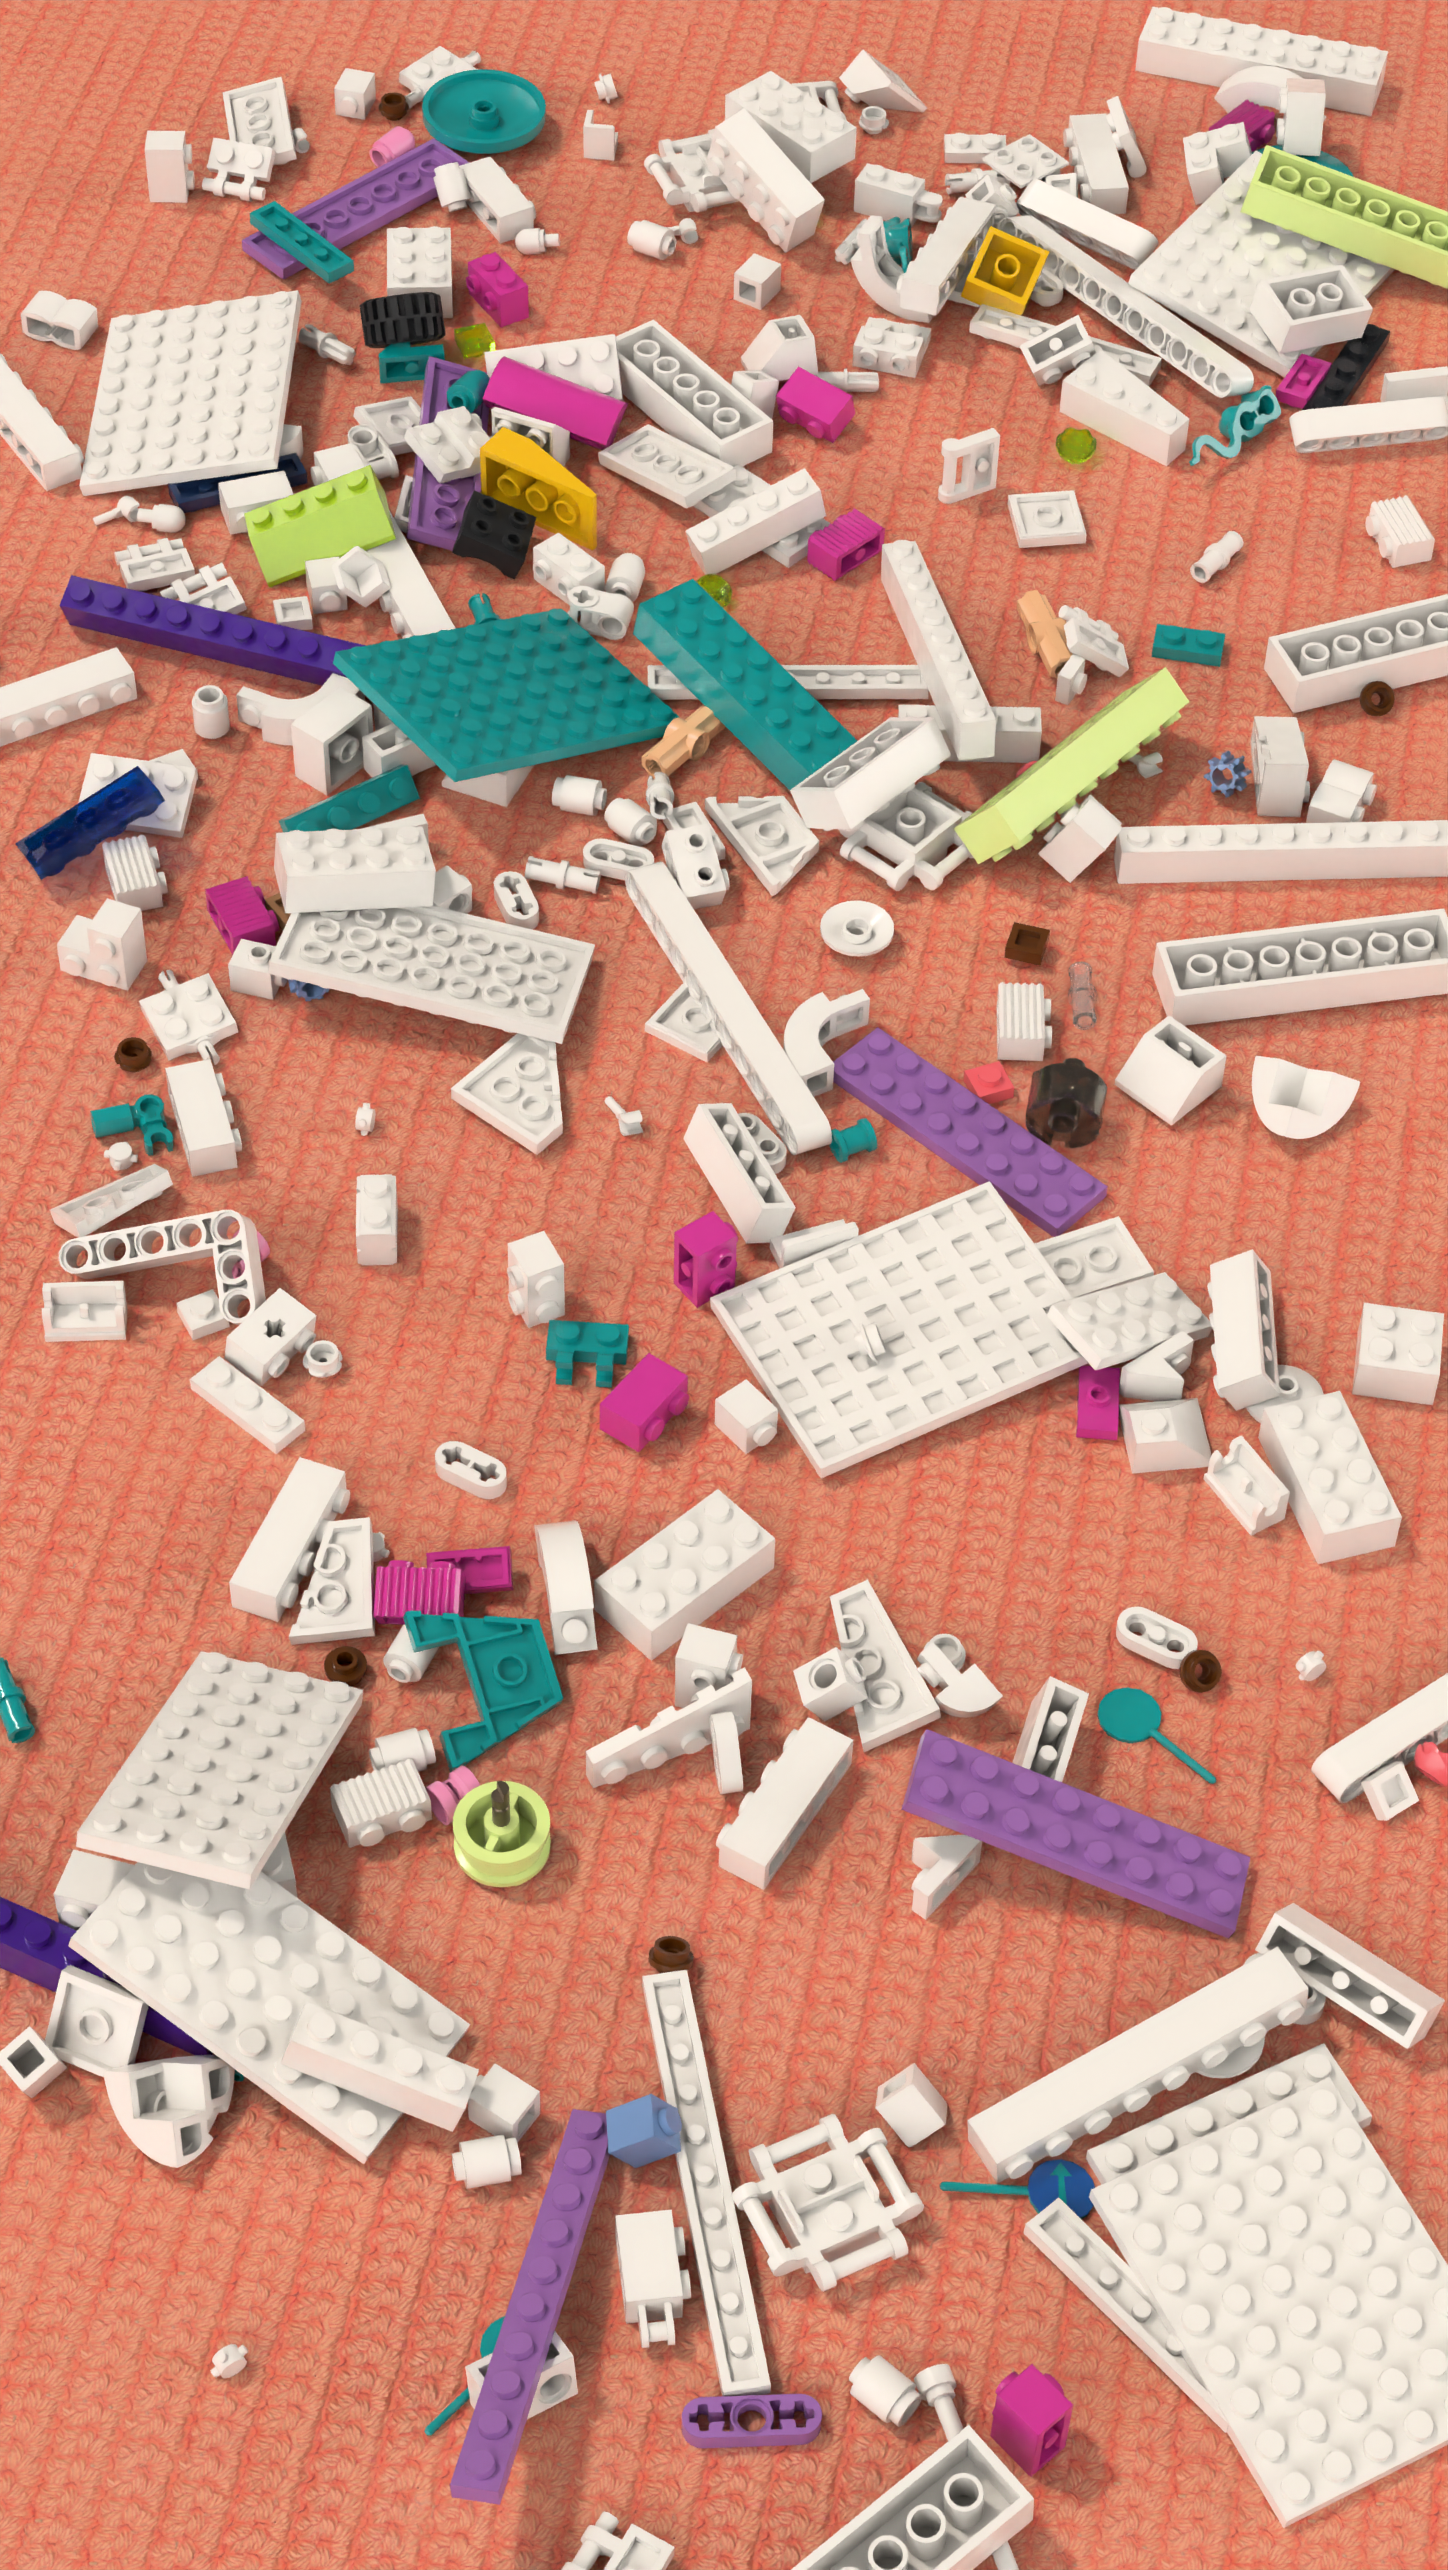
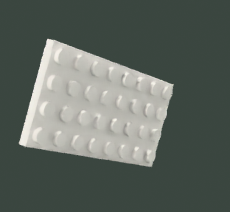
(440, 965)
(221, 1770)
(237, 1974)

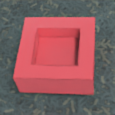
(989, 1082)

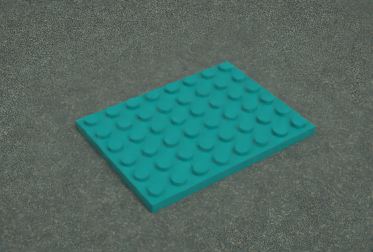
(506, 693)

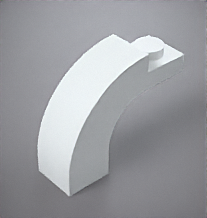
(1256, 84)
(878, 270)
(277, 714)
(814, 1025)
(567, 1586)

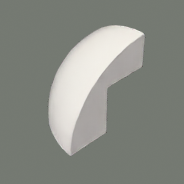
(1299, 1099)
(170, 2104)

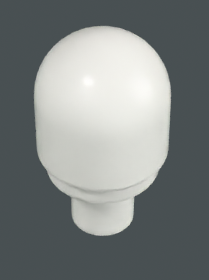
(535, 241)
(163, 517)

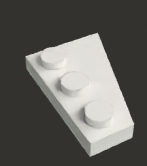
(108, 1202)

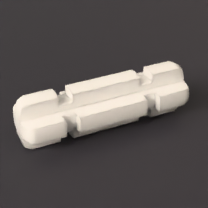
(849, 246)

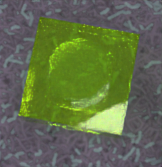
(474, 340)

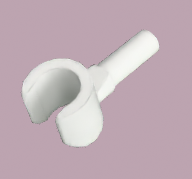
(300, 141)
(686, 230)
(126, 507)
(1147, 764)
(628, 1121)

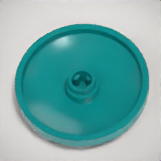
(484, 111)

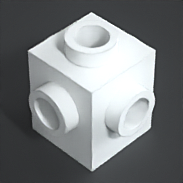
(993, 192)

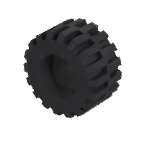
(402, 319)

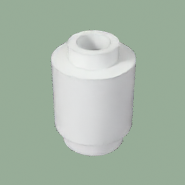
(451, 186)
(652, 239)
(626, 576)
(210, 712)
(579, 795)
(631, 821)
(403, 1663)
(400, 1747)
(487, 2161)
(884, 2390)

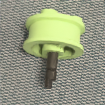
(501, 1834)

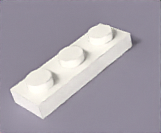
(247, 1405)

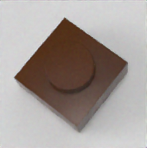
(1027, 943)

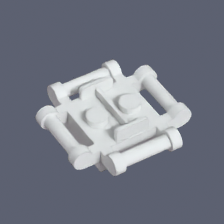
(686, 175)
(912, 835)
(828, 2204)

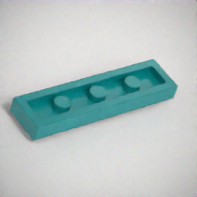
(302, 242)
(357, 804)

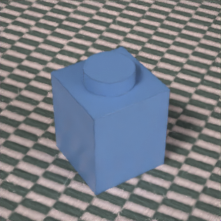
(643, 2131)

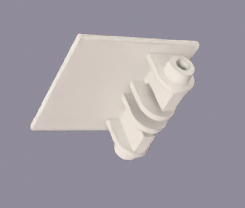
(1025, 161)

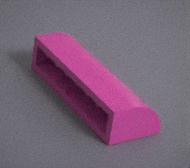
(543, 396)

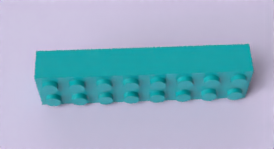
(740, 682)

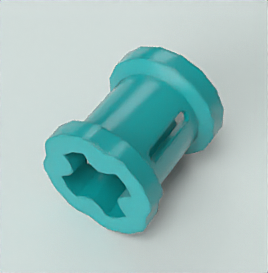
(853, 1140)

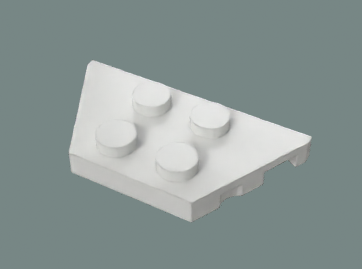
(766, 836)

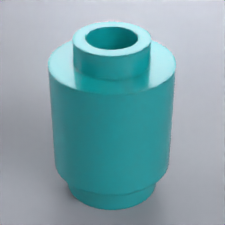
(468, 390)

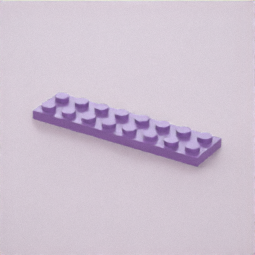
(361, 205)
(436, 507)
(967, 1132)
(1076, 1833)

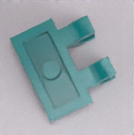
(589, 1343)

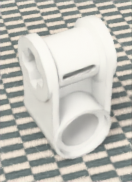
(373, 451)
(602, 612)

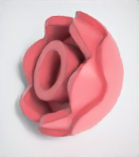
(1432, 1763)

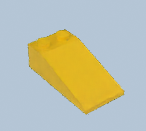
(533, 481)

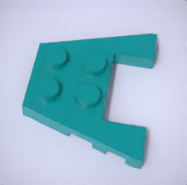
(506, 1672)

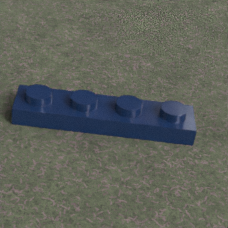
(205, 493)

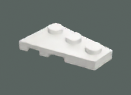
(341, 1588)

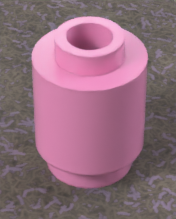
(392, 145)

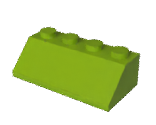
(319, 524)

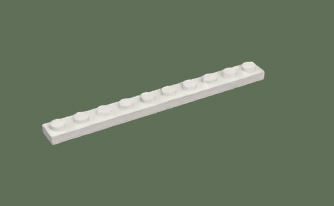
(706, 2187)

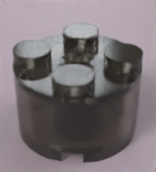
(1066, 1104)

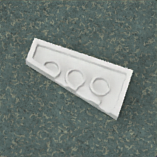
(894, 1687)
(669, 1733)

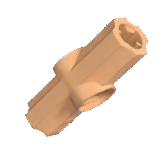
(1044, 631)
(682, 741)

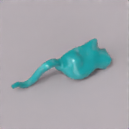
(899, 241)
(1240, 423)

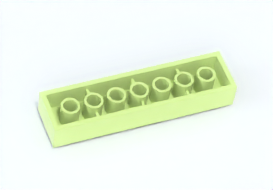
(1350, 215)
(1072, 768)

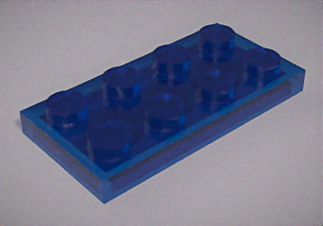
(90, 822)

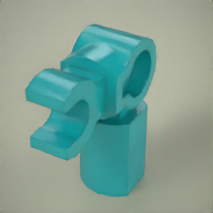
(146, 1114)

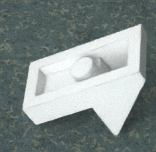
(1158, 1371)
(944, 1866)

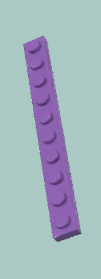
(533, 2312)

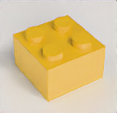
(1004, 272)

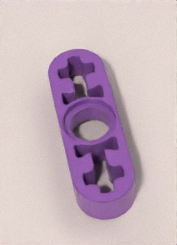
(764, 2404)

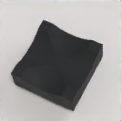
(494, 533)

